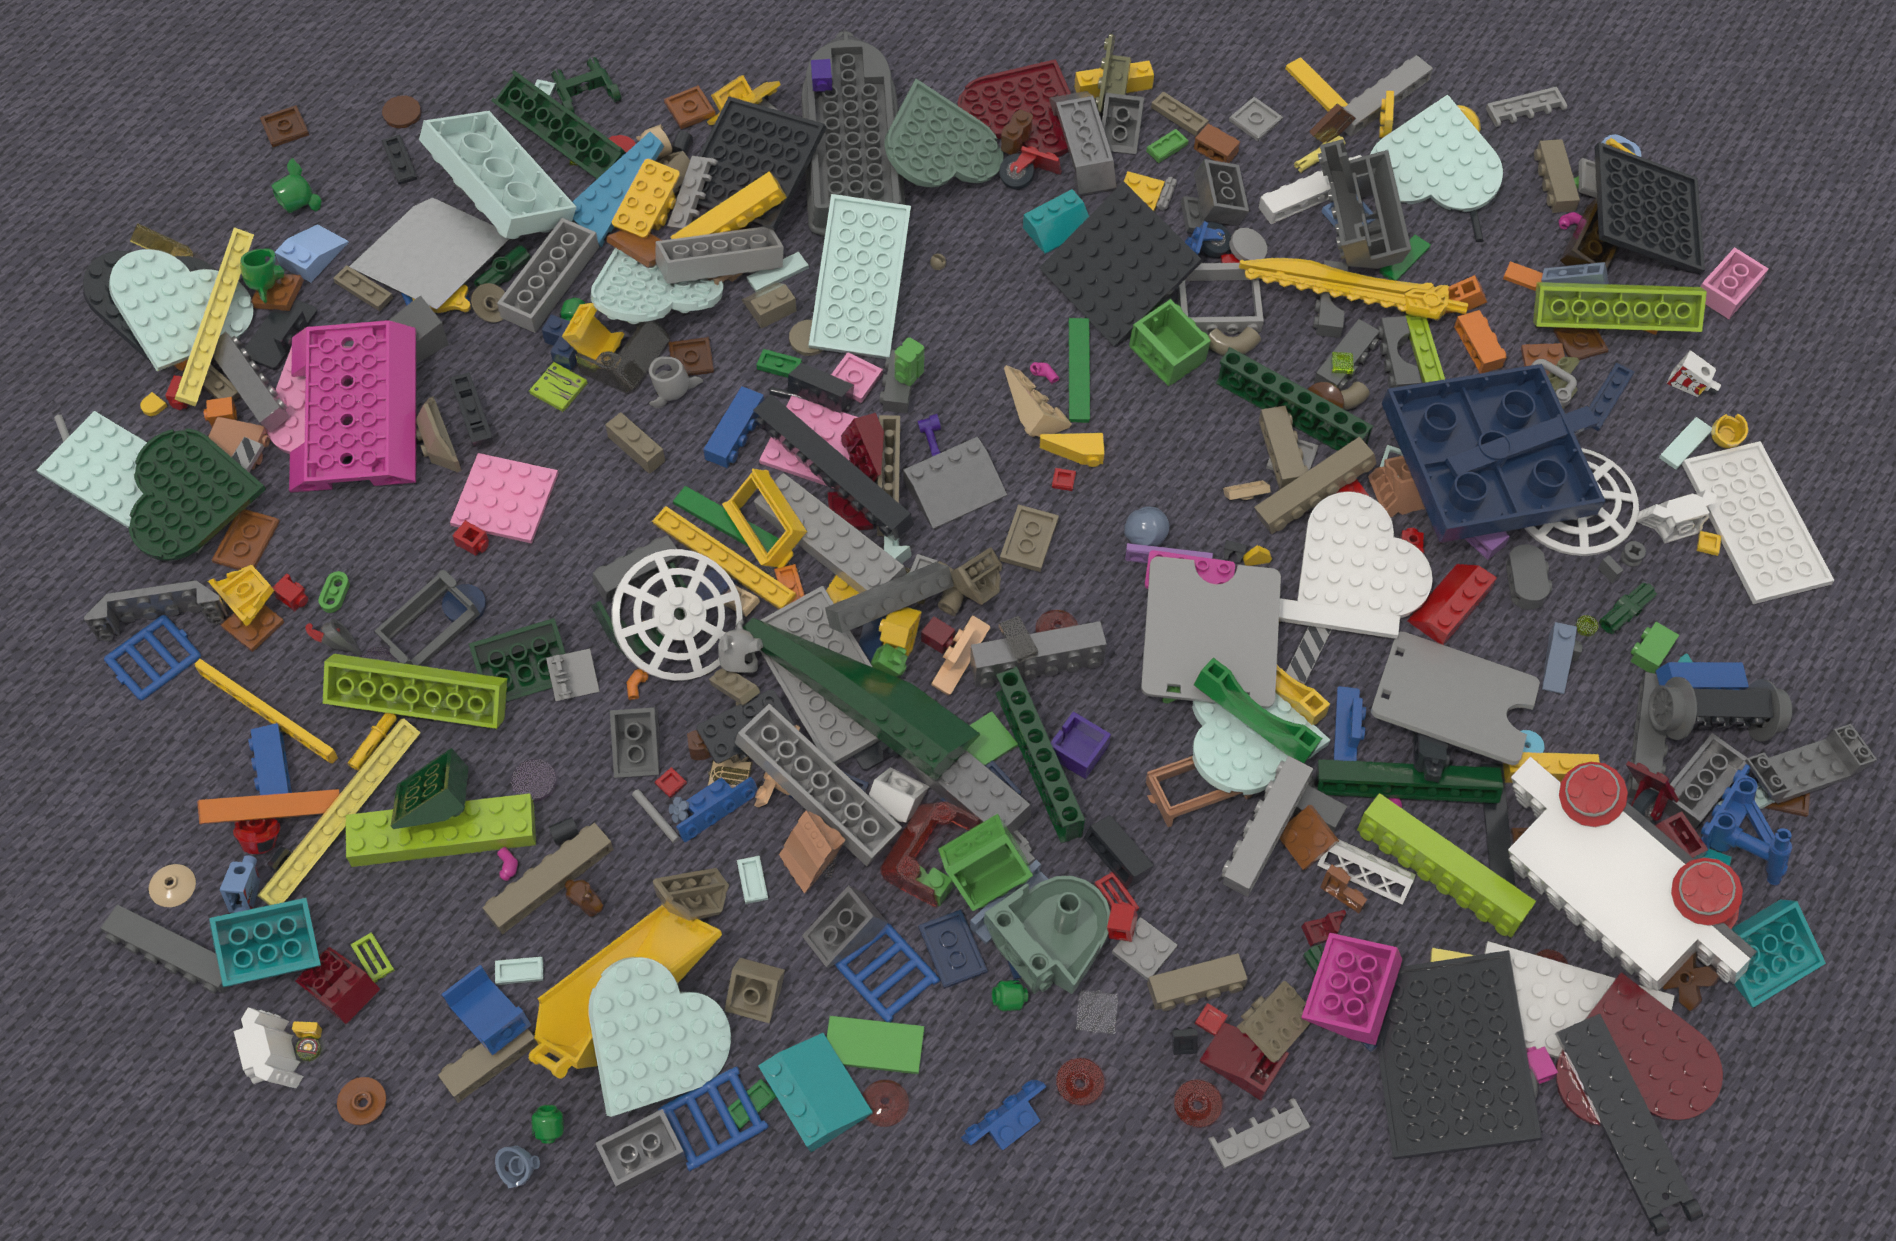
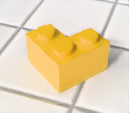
(900, 628)

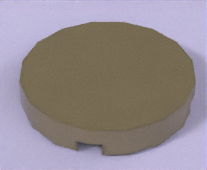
(799, 338)

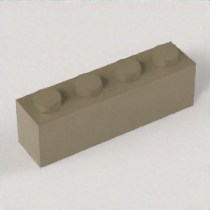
(1557, 176)
(1282, 445)
(1197, 981)
(479, 1066)

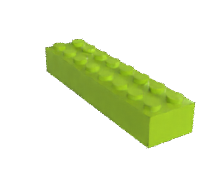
(1619, 306)
(414, 690)
(480, 827)
(1445, 866)

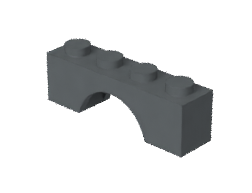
(1329, 318)
(1393, 334)

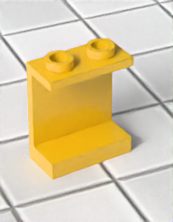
(589, 335)

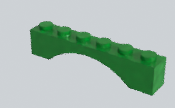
(1289, 737)

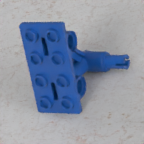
(1725, 833)

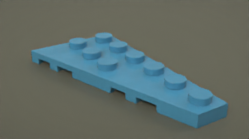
(602, 198)

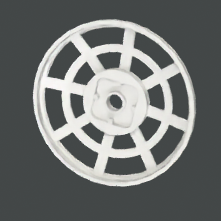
(1609, 520)
(664, 617)

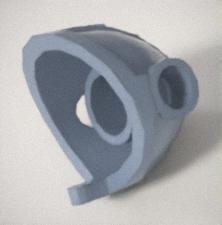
(520, 1165)

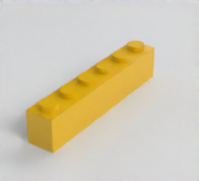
(738, 209)

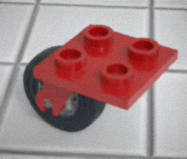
(1018, 169)

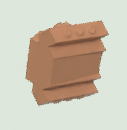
(1393, 492)
(810, 849)

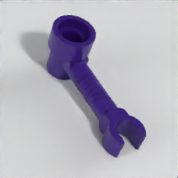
(929, 426)

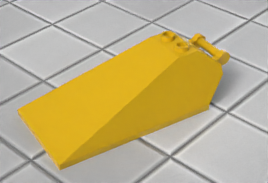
(564, 1009)

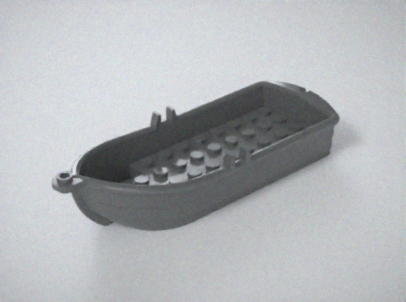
(857, 118)

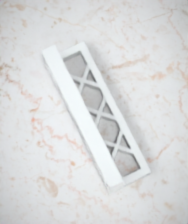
(1374, 865)

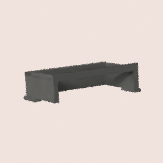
(417, 606)

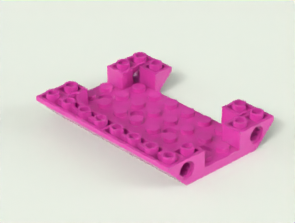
(378, 401)

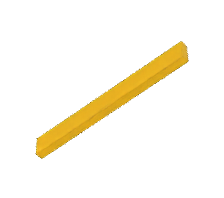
(728, 560)
(266, 711)

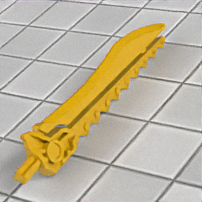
(1414, 298)

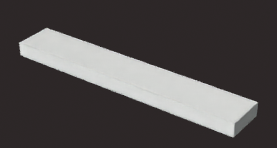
(1339, 618)

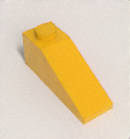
(1080, 448)

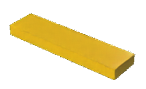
(1314, 84)

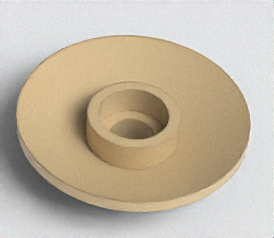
(178, 892)

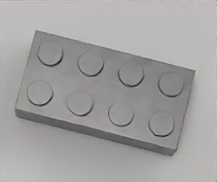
(1704, 779)

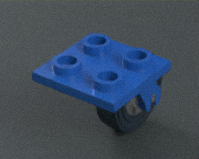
(1210, 239)

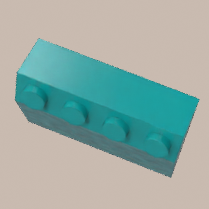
(264, 942)
(1782, 948)
(815, 1090)

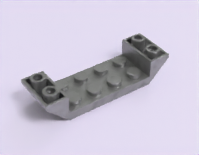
(1085, 142)
(151, 602)
(1812, 765)

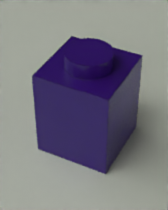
(821, 75)

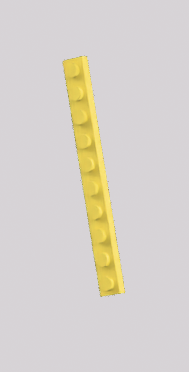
(213, 318)
(334, 819)

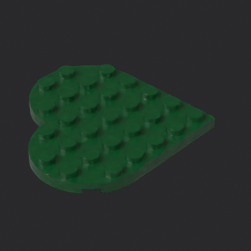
(187, 493)

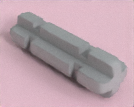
(1166, 193)

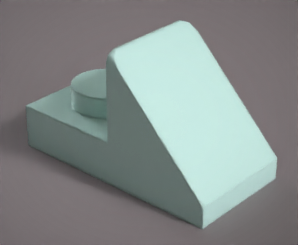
(892, 547)

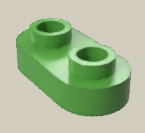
(333, 593)

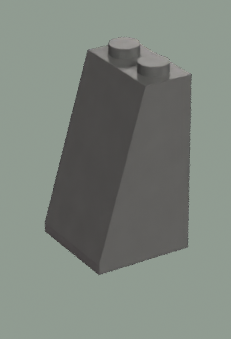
(429, 328)

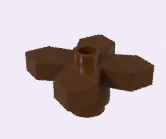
(1689, 990)

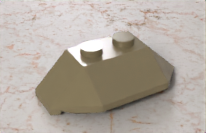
(435, 437)
(979, 577)
(693, 893)

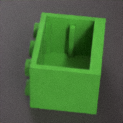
(1169, 342)
(985, 862)

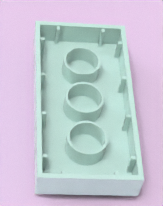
(496, 173)

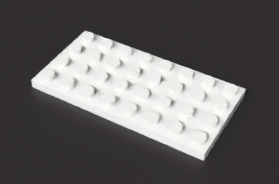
(1758, 523)
(1556, 995)

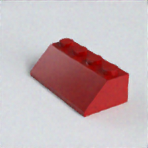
(1452, 601)

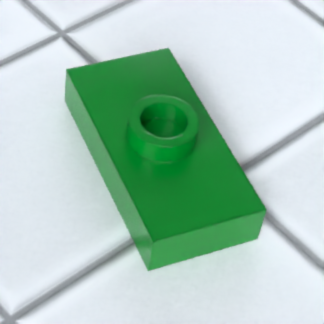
(777, 363)

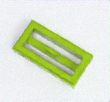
(381, 972)

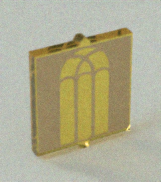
(731, 772)

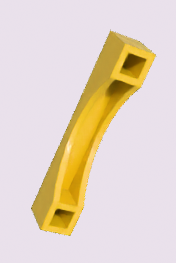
(1300, 697)

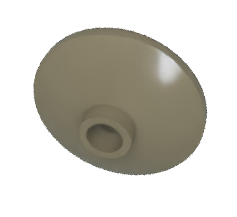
(489, 294)

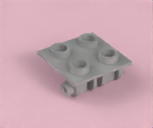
(572, 674)

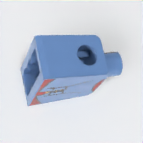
(241, 879)

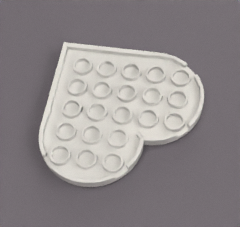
(1358, 562)

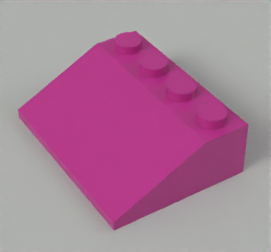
(1353, 987)

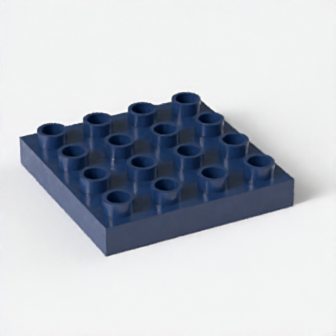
(1514, 493)

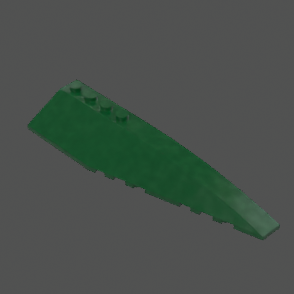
(874, 699)

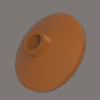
(358, 1090)

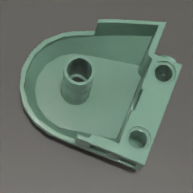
(1051, 931)

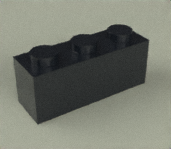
(820, 387)
(1118, 851)

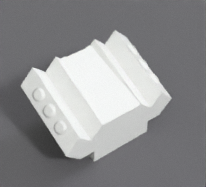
(1678, 516)
(267, 1049)

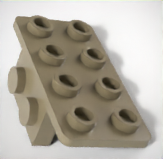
(1275, 1021)

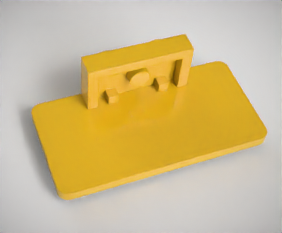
(741, 90)
(647, 199)

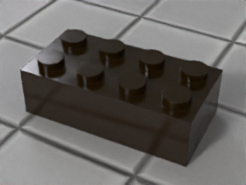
(1585, 243)

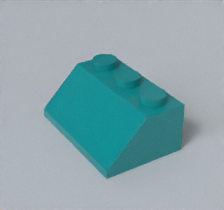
(1055, 220)

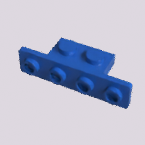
(1348, 723)
(714, 804)
(1009, 1120)

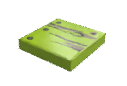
(558, 386)

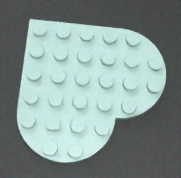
(1443, 159)
(641, 294)
(167, 304)
(1234, 754)
(652, 1036)

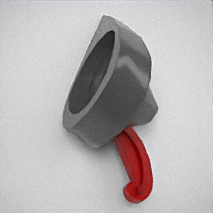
(335, 636)

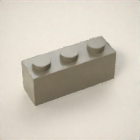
(635, 443)

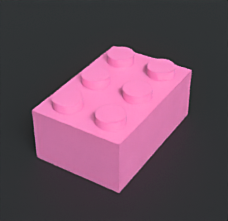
(1733, 282)

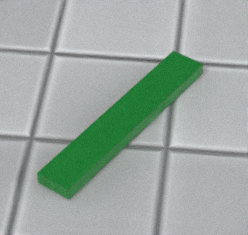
(1079, 370)
(718, 517)

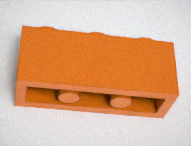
(1480, 341)

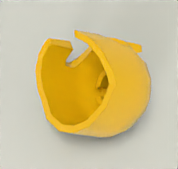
(1729, 431)

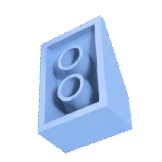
(310, 251)

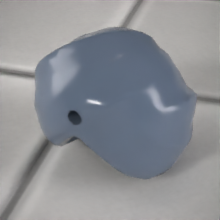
(1146, 527)

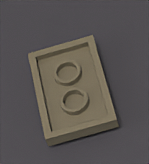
(1029, 538)

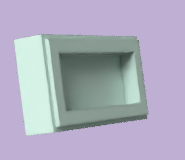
(752, 879)
(518, 970)

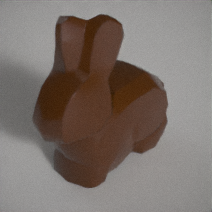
(584, 897)

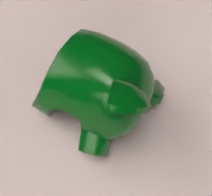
(294, 191)
(258, 273)

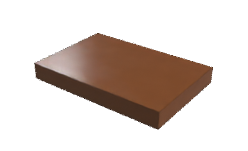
(636, 247)
(245, 540)

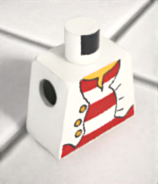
(1694, 376)

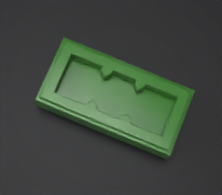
(1167, 145)

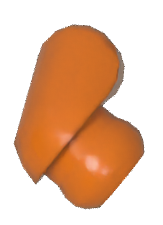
(633, 682)

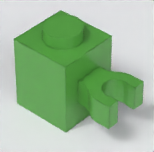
(890, 660)
(938, 881)

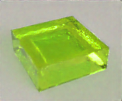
(1342, 362)

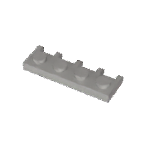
(1525, 105)
(691, 192)
(1260, 1136)

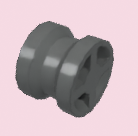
(1632, 559)

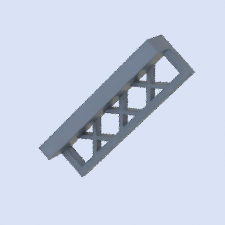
(977, 923)

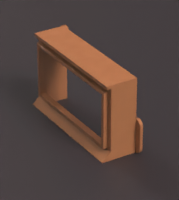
(1169, 812)

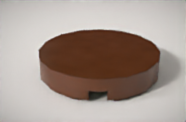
(401, 111)

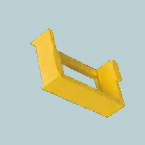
(782, 550)

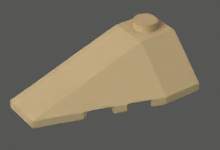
(1032, 408)

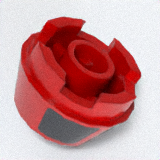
(257, 835)

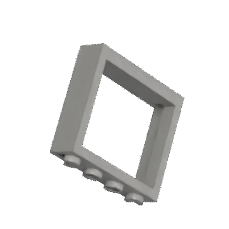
(1223, 271)

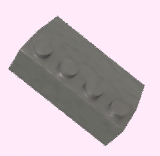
(954, 483)

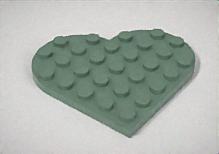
(940, 140)

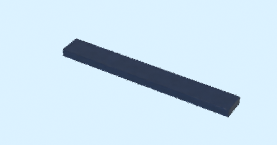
(1522, 441)

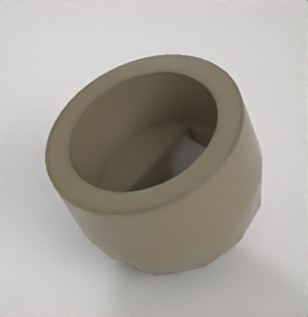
(936, 261)

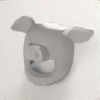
(670, 384)
(736, 648)

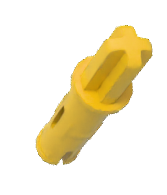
(371, 742)

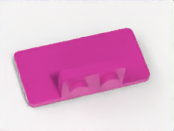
(1210, 570)

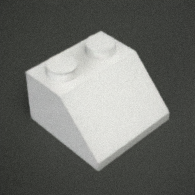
(898, 794)

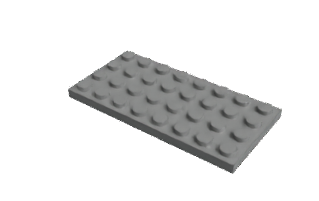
(827, 726)

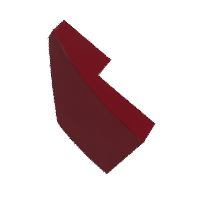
(1318, 930)

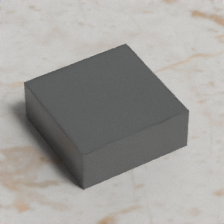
(1610, 569)

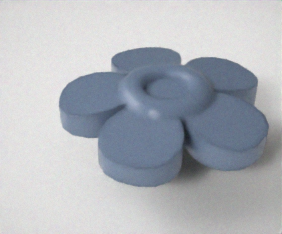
(679, 810)

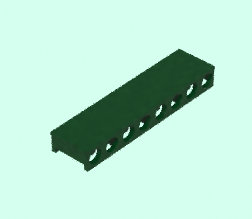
(558, 126)
(1308, 411)
(1040, 756)

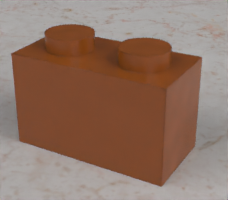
(1216, 144)

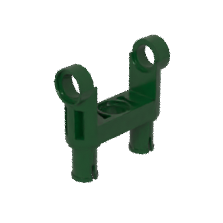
(596, 78)

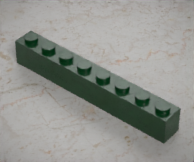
(1405, 782)

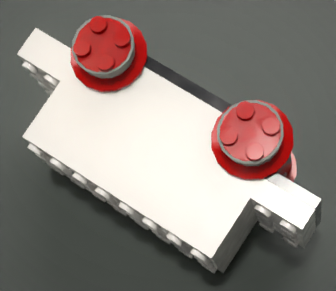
(1626, 876)

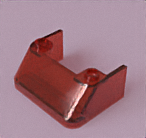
(900, 864)

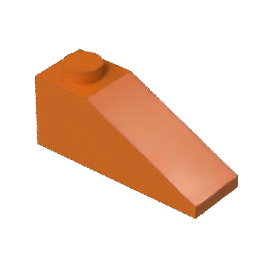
(1467, 291)

